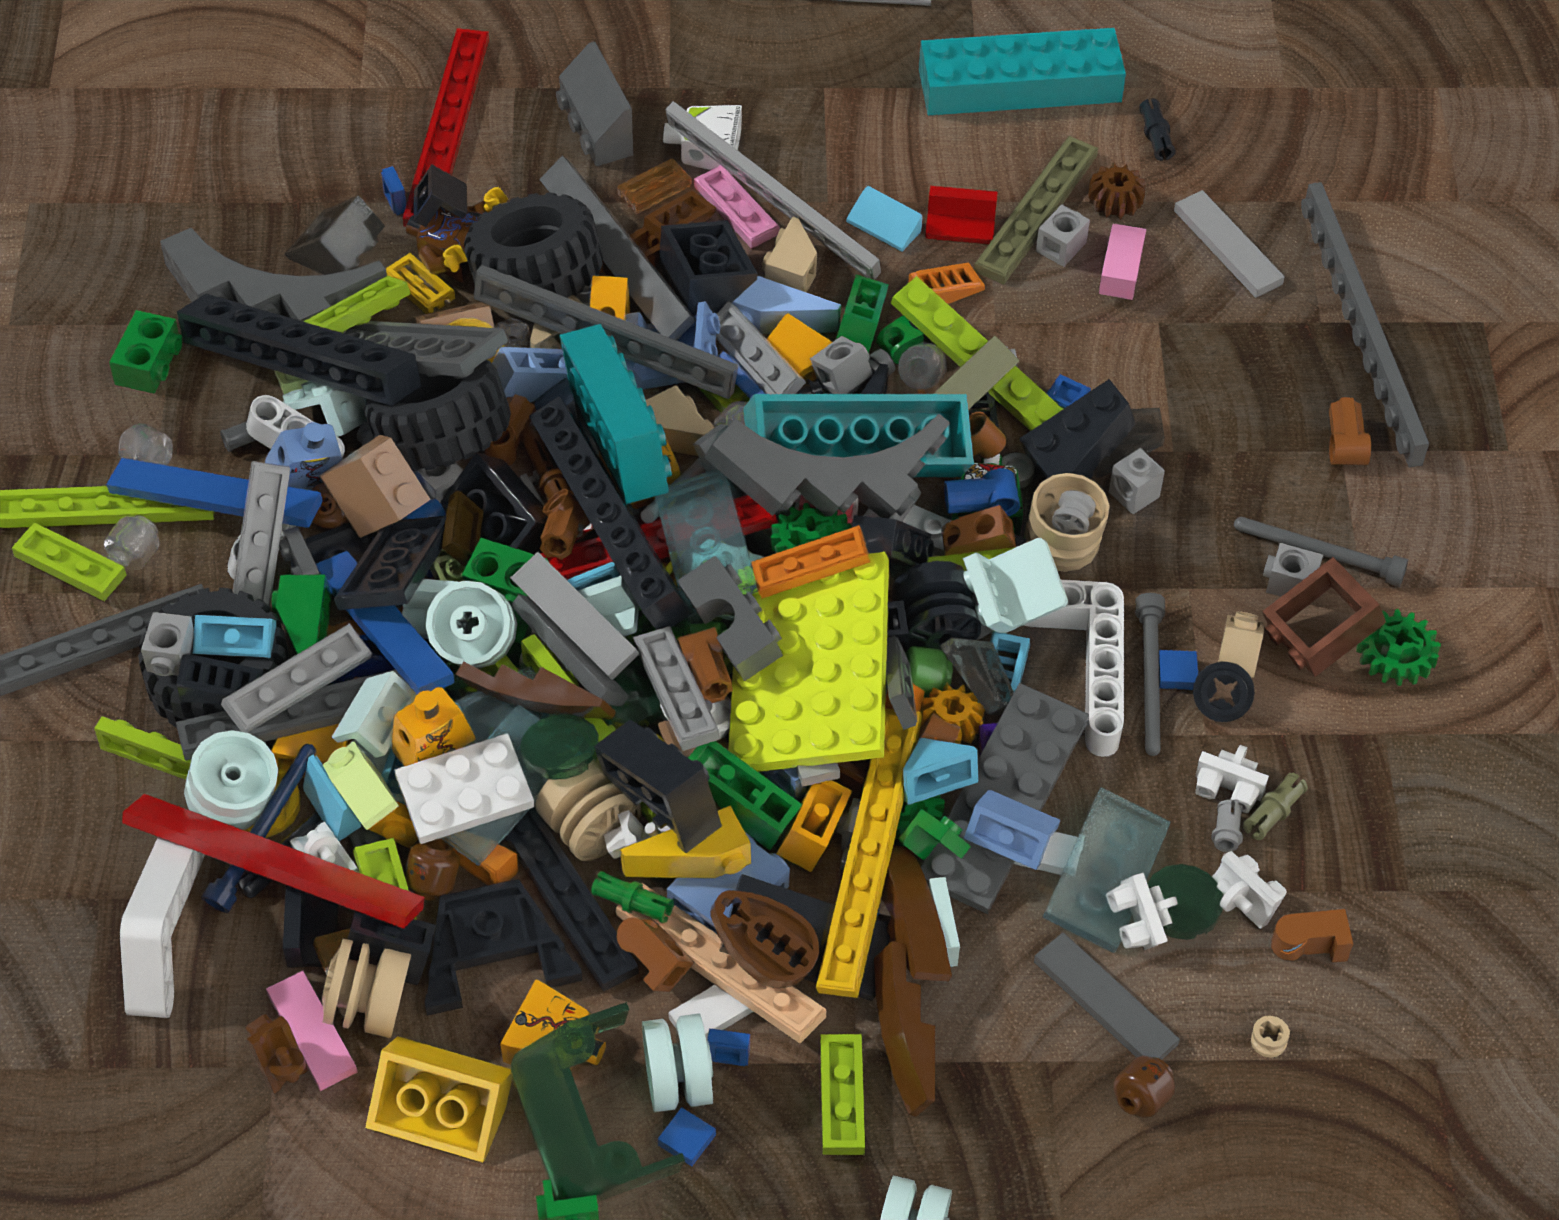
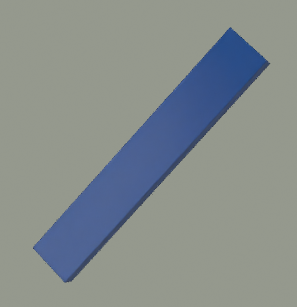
(203, 490)
(391, 633)

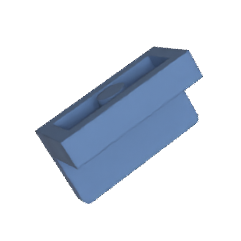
(1011, 829)

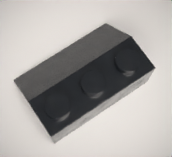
(705, 263)
(509, 508)

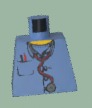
(307, 452)

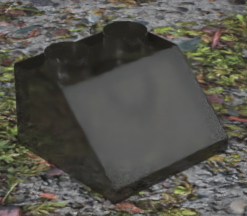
(337, 238)

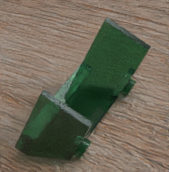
(560, 1120)

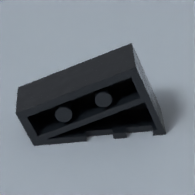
(1080, 433)
(663, 780)

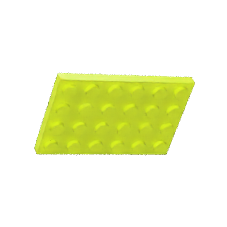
(829, 686)

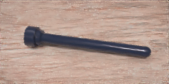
(222, 892)

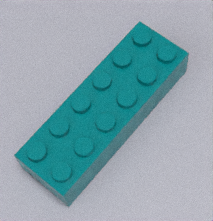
(1021, 71)
(616, 413)
(864, 425)

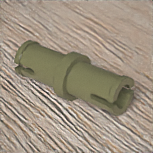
(1275, 806)

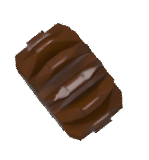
(1116, 190)

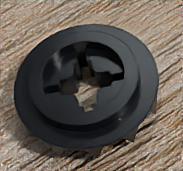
(1220, 709)

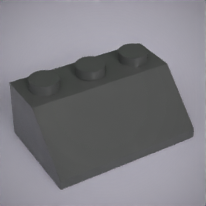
(596, 107)

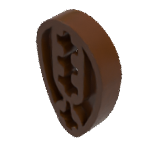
(782, 923)

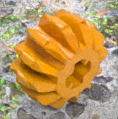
(955, 708)

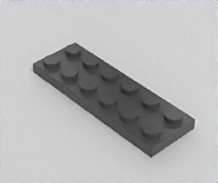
(437, 348)
(1019, 763)

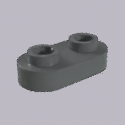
(295, 549)

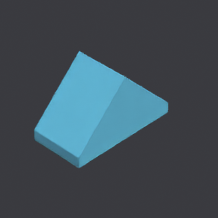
(938, 769)

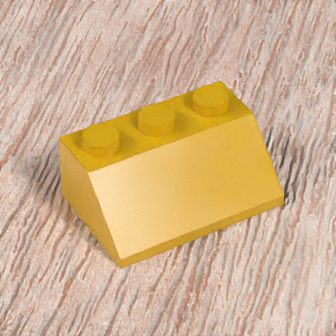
(438, 1098)

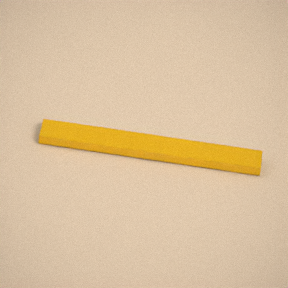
(867, 863)

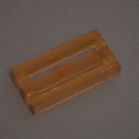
(657, 188)

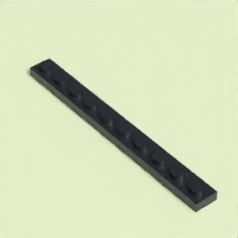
(569, 898)

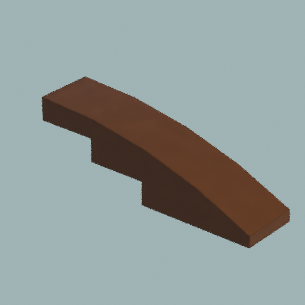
(682, 210)
(543, 694)
(915, 917)
(906, 1038)

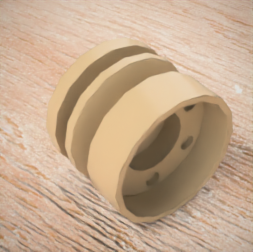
(1067, 550)
(584, 810)
(365, 988)

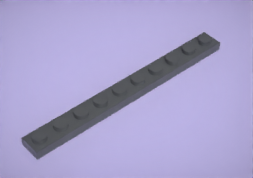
(1366, 327)

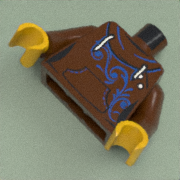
(442, 240)

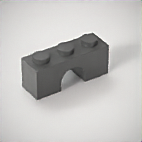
(715, 593)

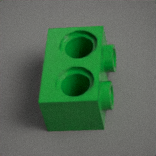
(145, 352)
(496, 557)

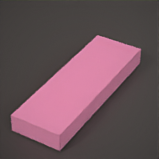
(736, 206)
(319, 1042)

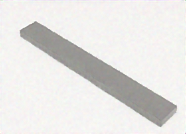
(773, 191)

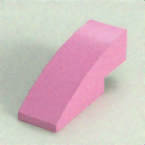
(1122, 261)

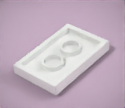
(464, 788)

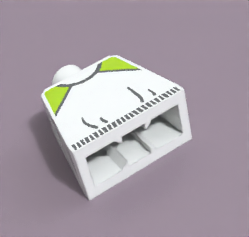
(722, 120)

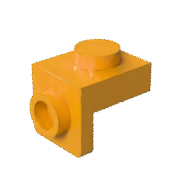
(397, 826)

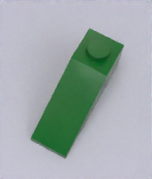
(863, 310)
(303, 608)
(756, 801)

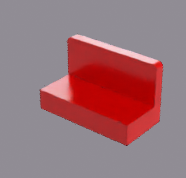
(961, 214)

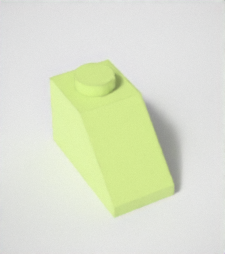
(360, 784)

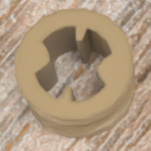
(1266, 1046)

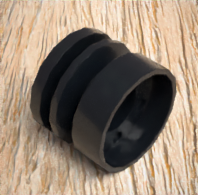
(936, 604)

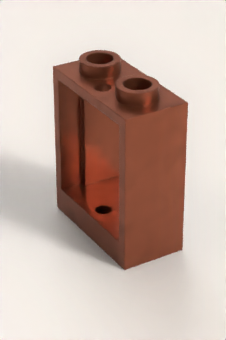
(1341, 639)

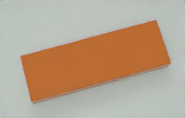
(810, 562)

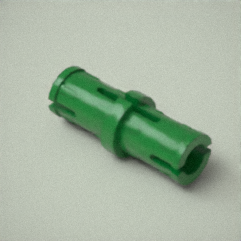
(632, 897)

